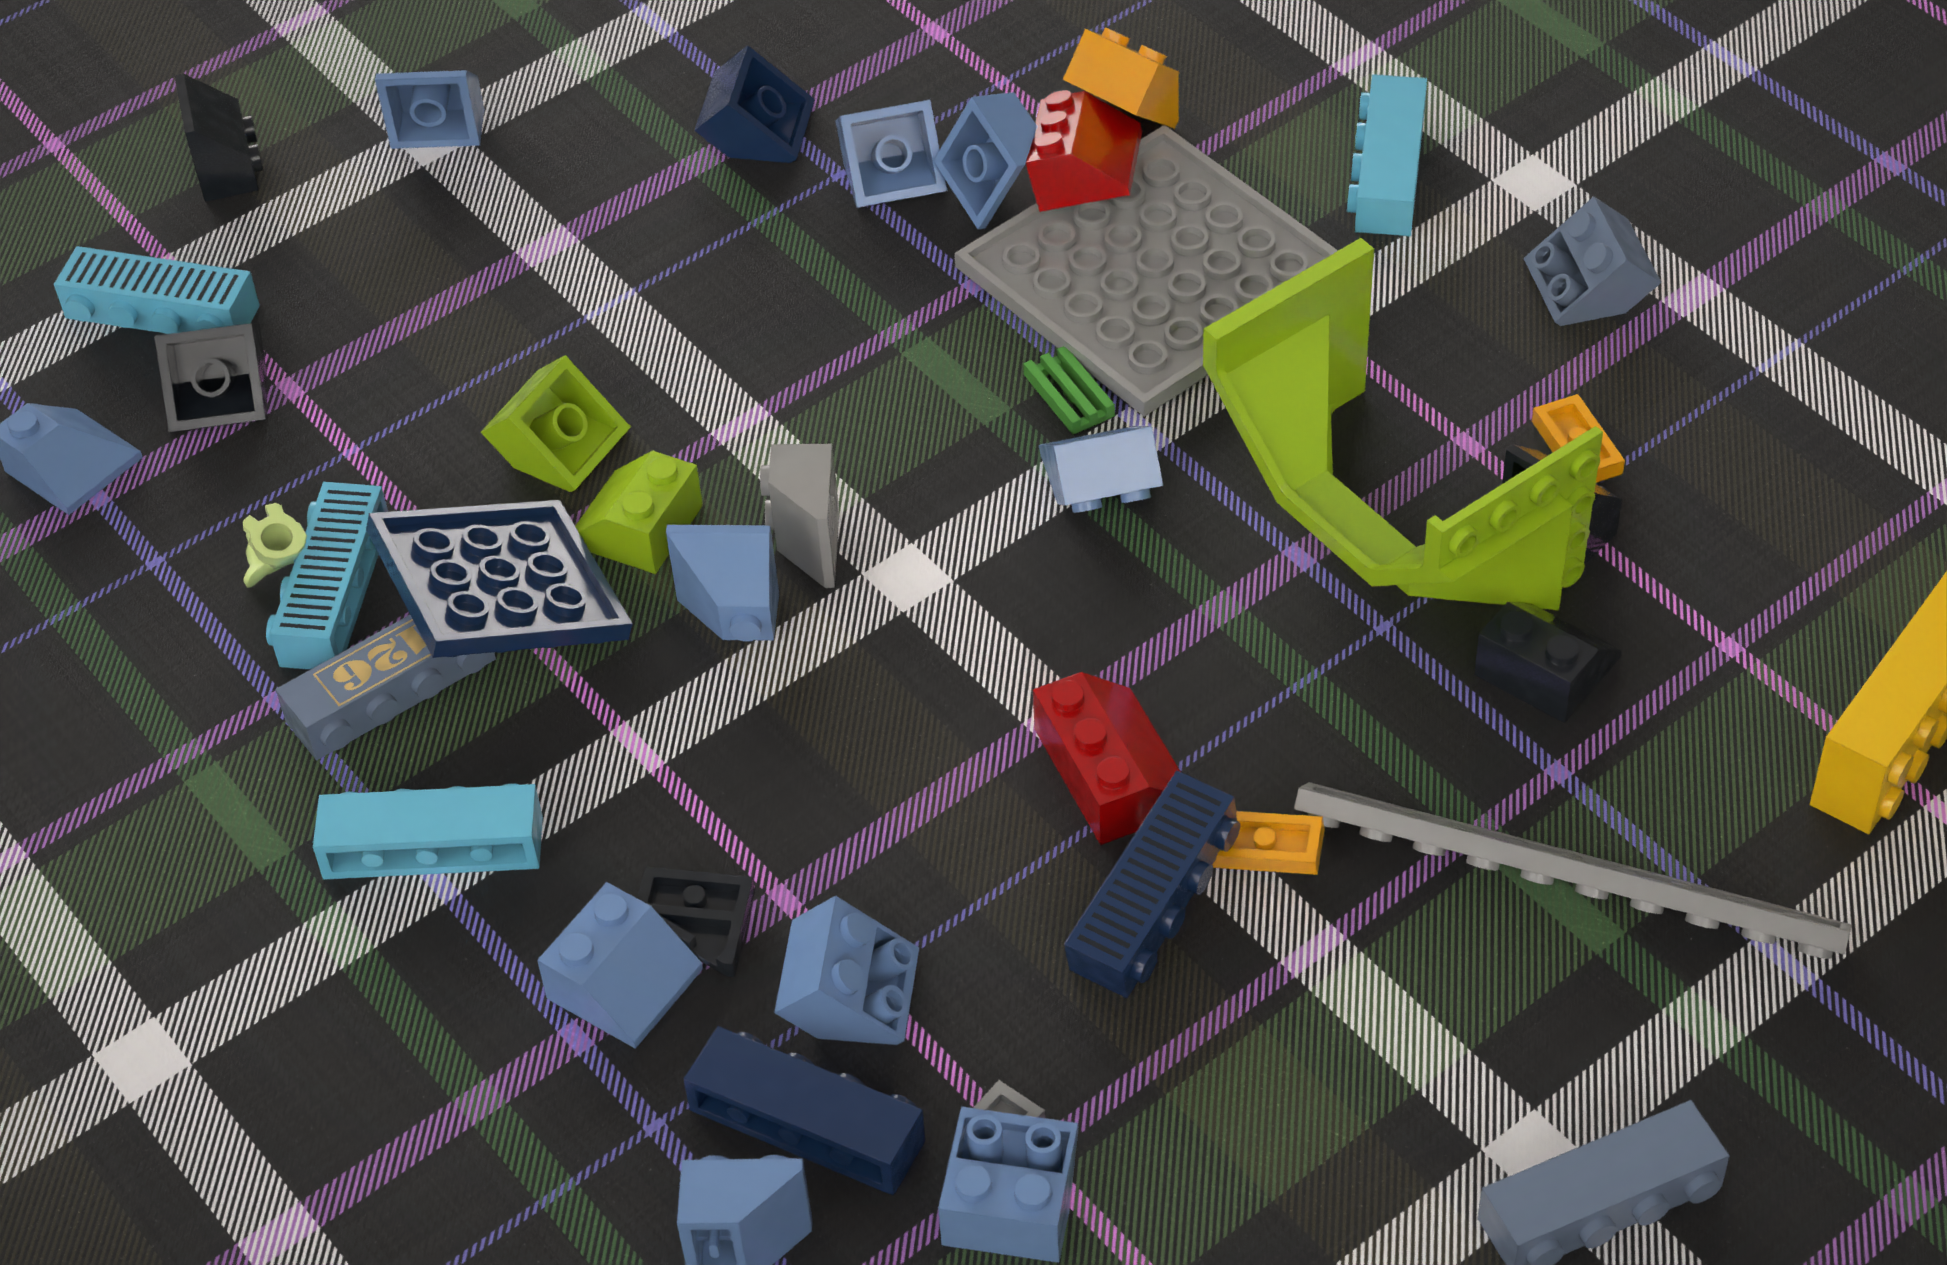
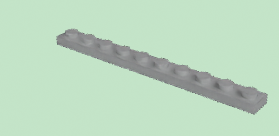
(1592, 875)

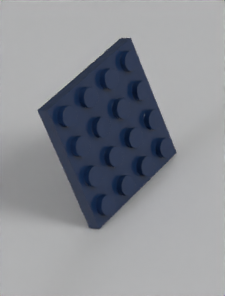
(497, 578)

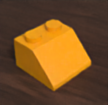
(1126, 77)

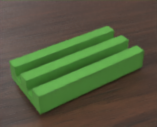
(1055, 367)

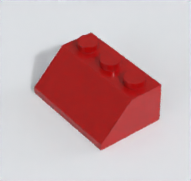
(1081, 151)
(1103, 751)

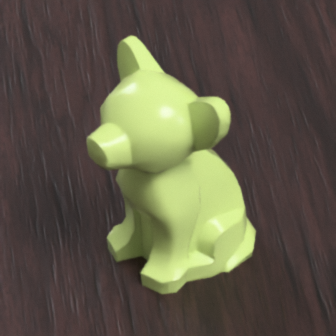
(271, 543)

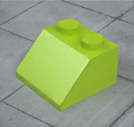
(556, 426)
(635, 507)

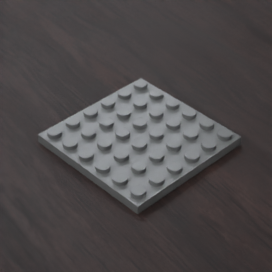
(1144, 271)

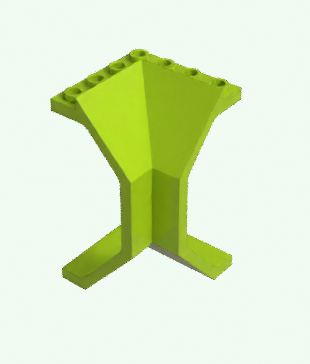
(1303, 355)

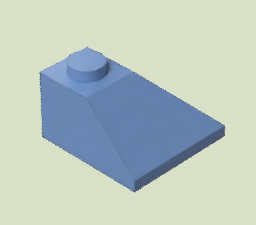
(62, 454)
(726, 578)

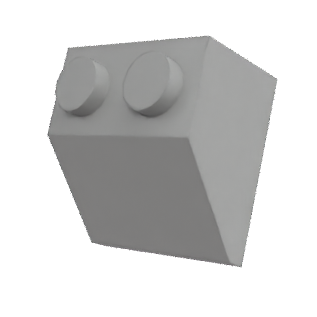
(803, 507)

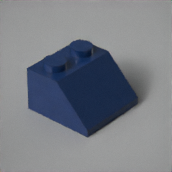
(754, 110)

